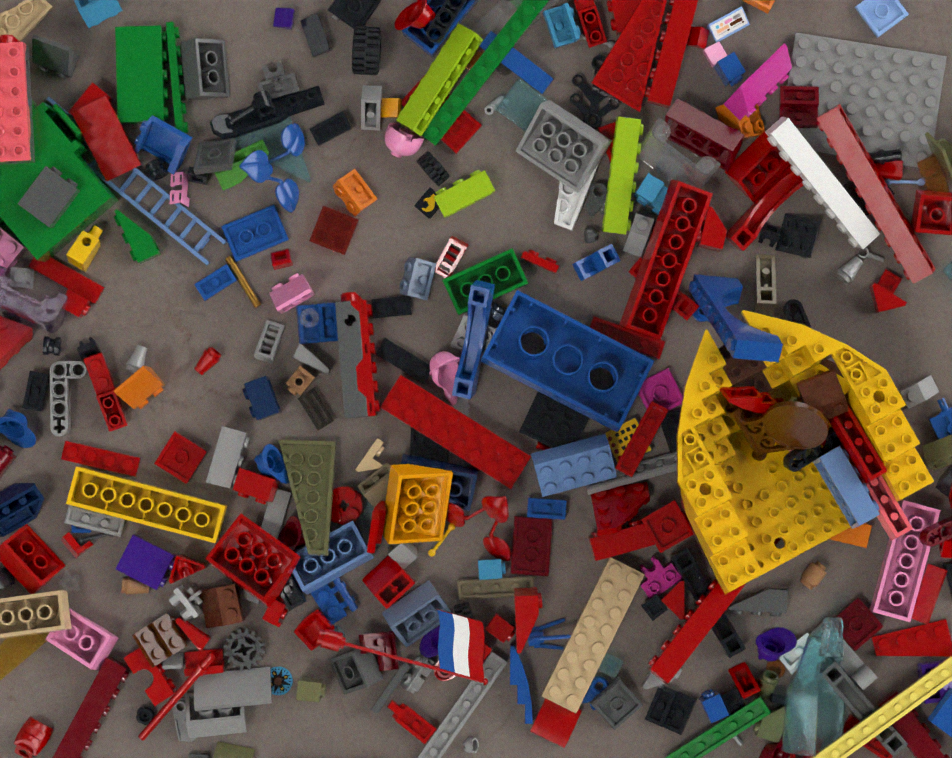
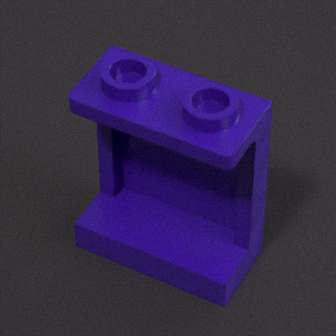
(146, 562)

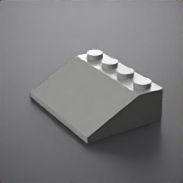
(563, 145)

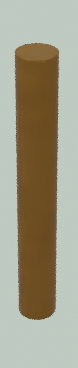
(243, 282)

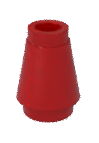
(207, 360)

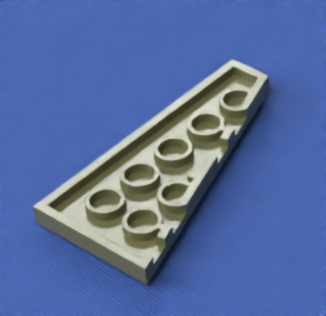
(311, 479)

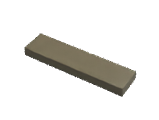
(492, 587)

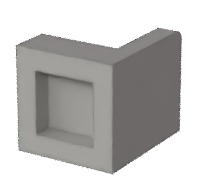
(403, 553)

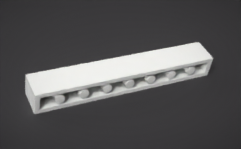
(822, 182)

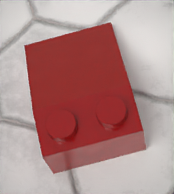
(527, 608)

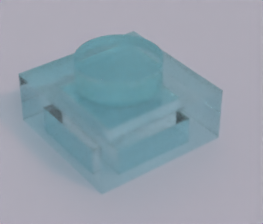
(610, 665)

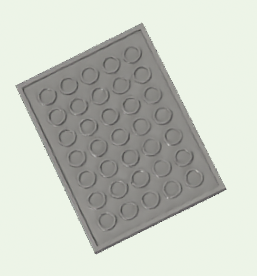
(882, 89)

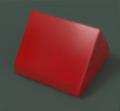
(698, 37)
(281, 259)

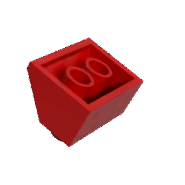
(757, 168)
(29, 559)

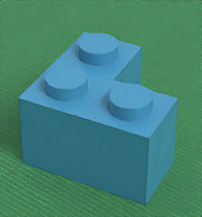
(651, 193)

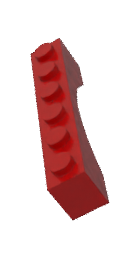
(753, 220)

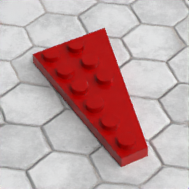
(631, 57)

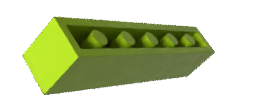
(439, 79)
(621, 175)

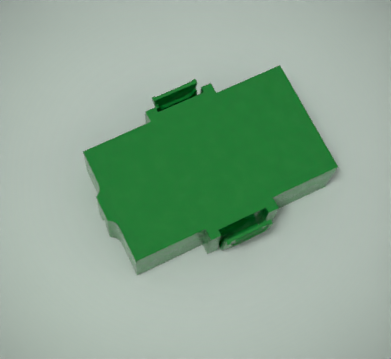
(59, 146)

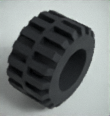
(366, 50)

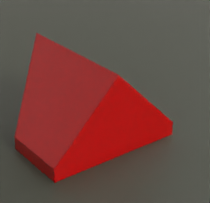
(184, 567)

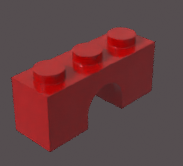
(161, 687)

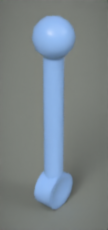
(919, 182)

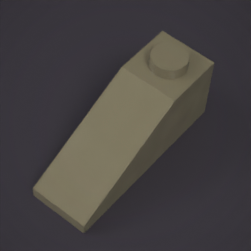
(765, 285)

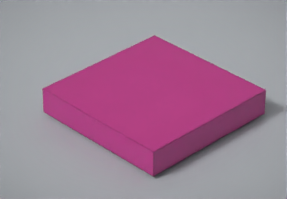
(662, 390)

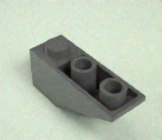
(766, 600)

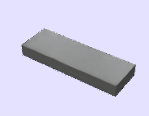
(94, 521)

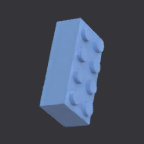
(574, 465)
(846, 487)
(346, 553)

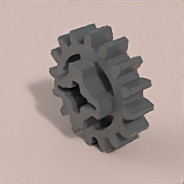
(246, 657)

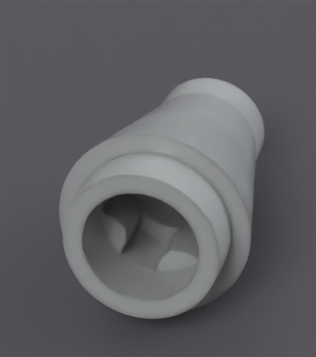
(849, 270)
(136, 359)

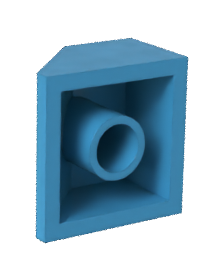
(96, 11)

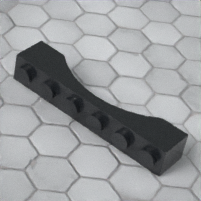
(697, 586)

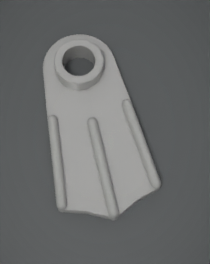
(180, 722)

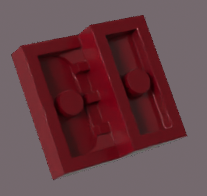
(799, 105)

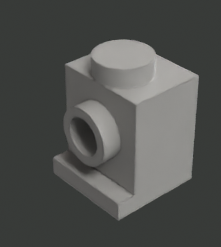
(21, 278)

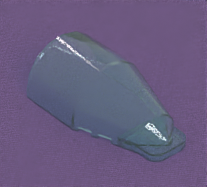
(812, 707)

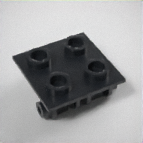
(798, 235)

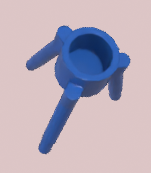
(536, 637)

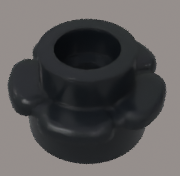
(140, 715)

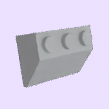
(227, 457)
(213, 721)

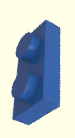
(215, 282)
(546, 508)

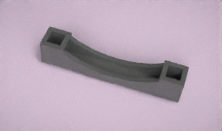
(859, 704)

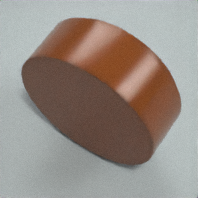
(776, 666)

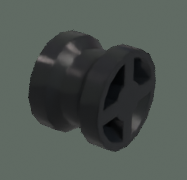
(156, 169)
(52, 346)

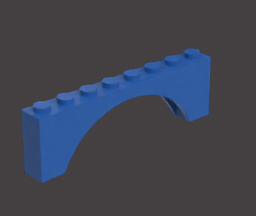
(740, 339)

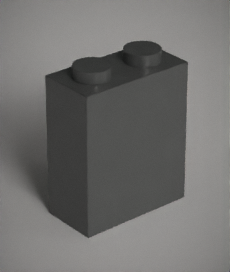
(49, 196)

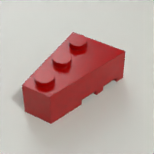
(12, 339)

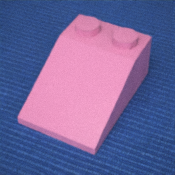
(291, 293)
(84, 641)

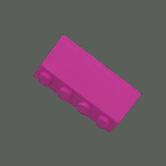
(760, 83)

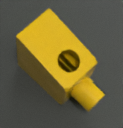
(82, 255)

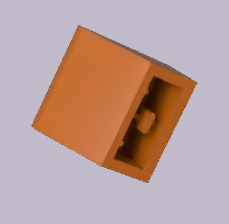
(749, 126)

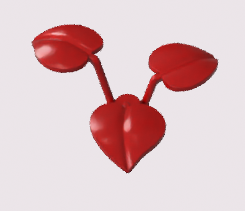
(496, 509)

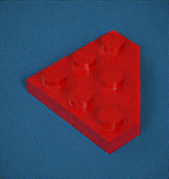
(617, 506)

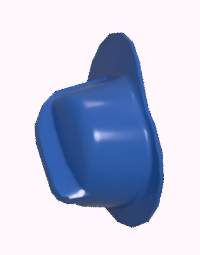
(15, 428)
(271, 463)

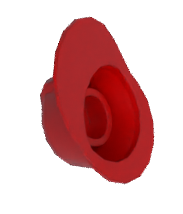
(415, 15)

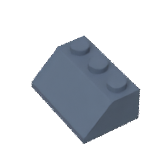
(415, 613)

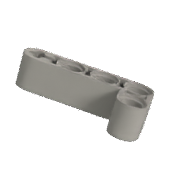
(65, 398)
(855, 668)

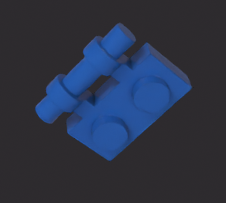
(330, 605)

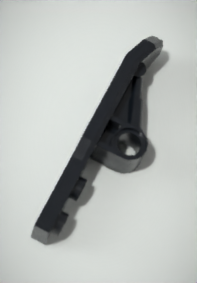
(265, 112)

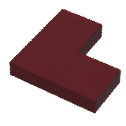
(381, 642)

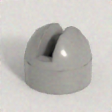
(471, 745)

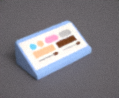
(728, 24)

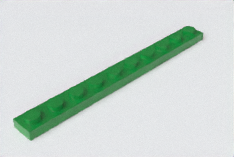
(483, 69)

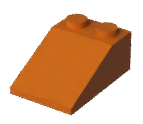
(140, 387)

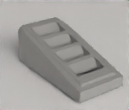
(305, 356)
(264, 357)

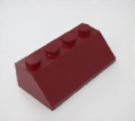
(703, 134)

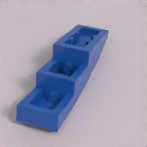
(522, 67)
(519, 678)

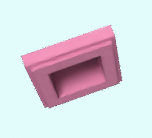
(714, 53)

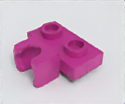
(658, 577)

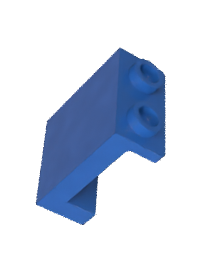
(163, 142)

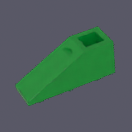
(141, 242)

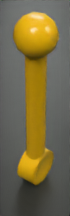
(432, 552)

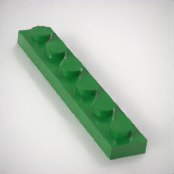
(176, 71)
(723, 730)

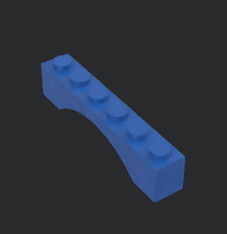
(477, 322)

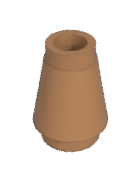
(133, 586)

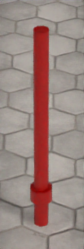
(199, 670)

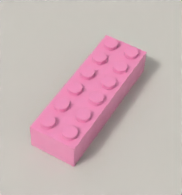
(904, 565)

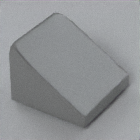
(174, 662)

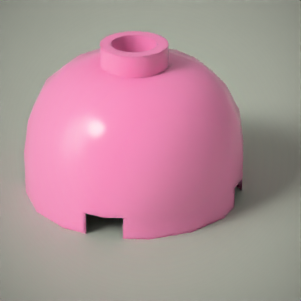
(402, 141)

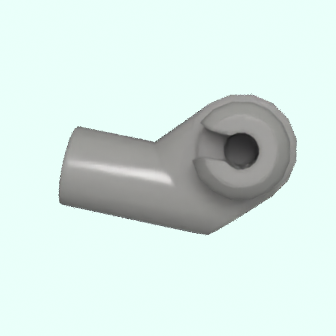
(492, 106)

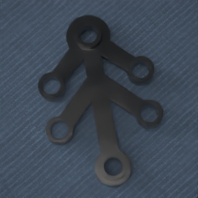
(594, 98)

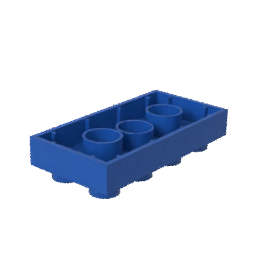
(567, 360)

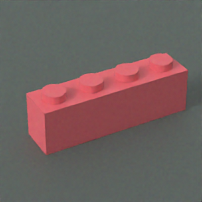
(890, 512)

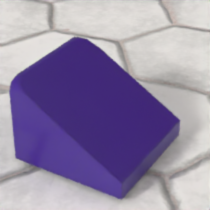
(284, 18)

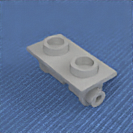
(411, 680)

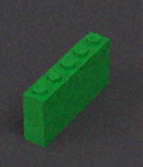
(141, 73)

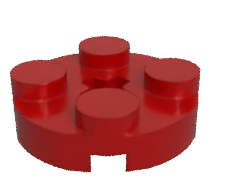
(355, 508)

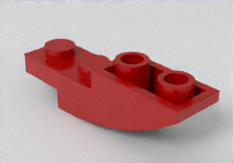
(590, 22)
(104, 388)

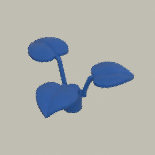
(260, 169)

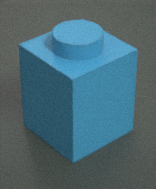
(491, 568)

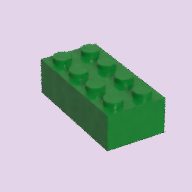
(500, 270)

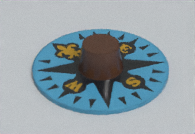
(280, 680)

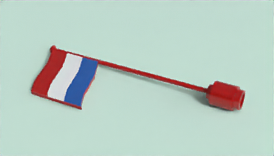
(458, 646)

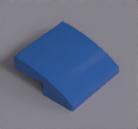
(324, 330)

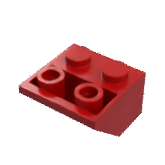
(712, 232)
(388, 581)

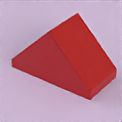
(884, 300)
(675, 599)
(744, 680)

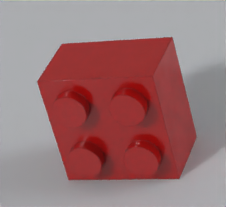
(932, 212)

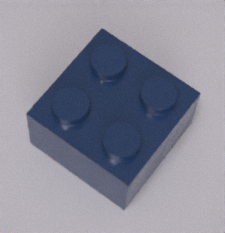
(262, 398)

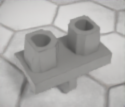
(189, 599)

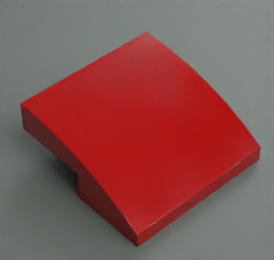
(376, 526)
(555, 723)

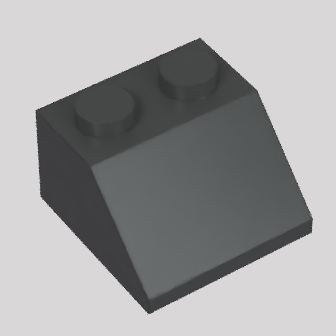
(355, 670)

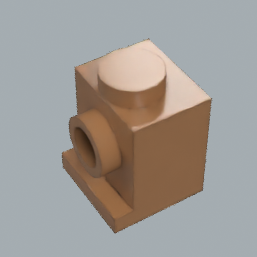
(306, 377)

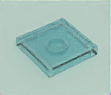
(520, 104)

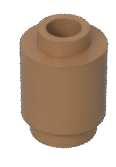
(813, 575)

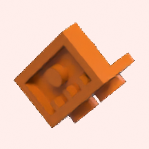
(354, 192)

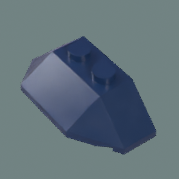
(19, 506)

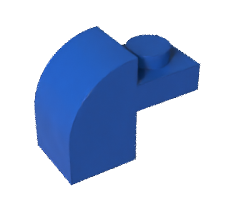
(596, 262)

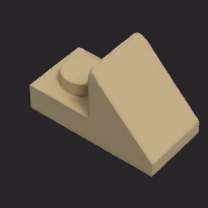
(368, 461)

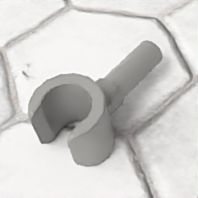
(870, 255)

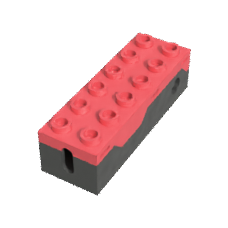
(15, 103)

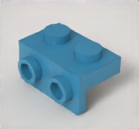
(562, 25)

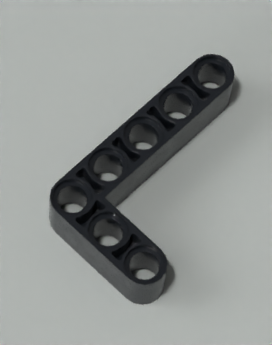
(443, 28)

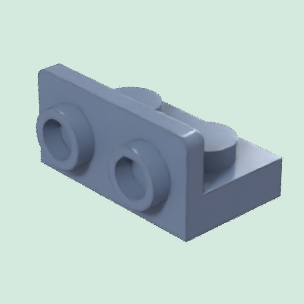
(417, 278)

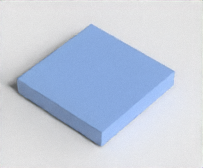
(881, 14)

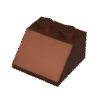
(824, 394)
(221, 605)

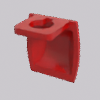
(310, 627)
(32, 738)

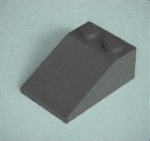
(53, 56)

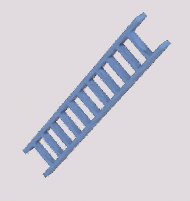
(201, 244)

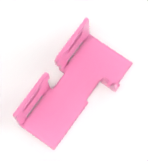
(184, 199)

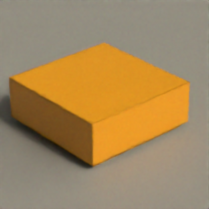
(390, 107)

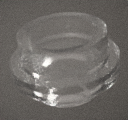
(315, 317)

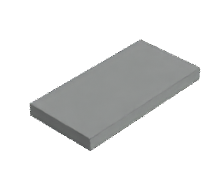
(233, 689)

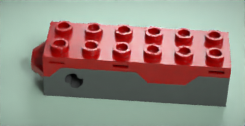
(356, 357)

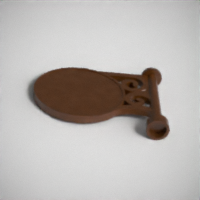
(786, 423)

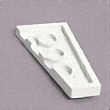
(570, 203)

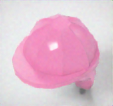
(443, 371)

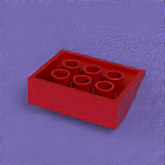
(253, 560)

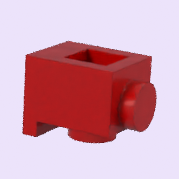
(276, 612)

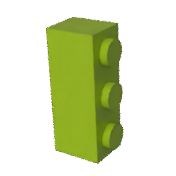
(464, 193)

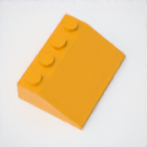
(416, 504)

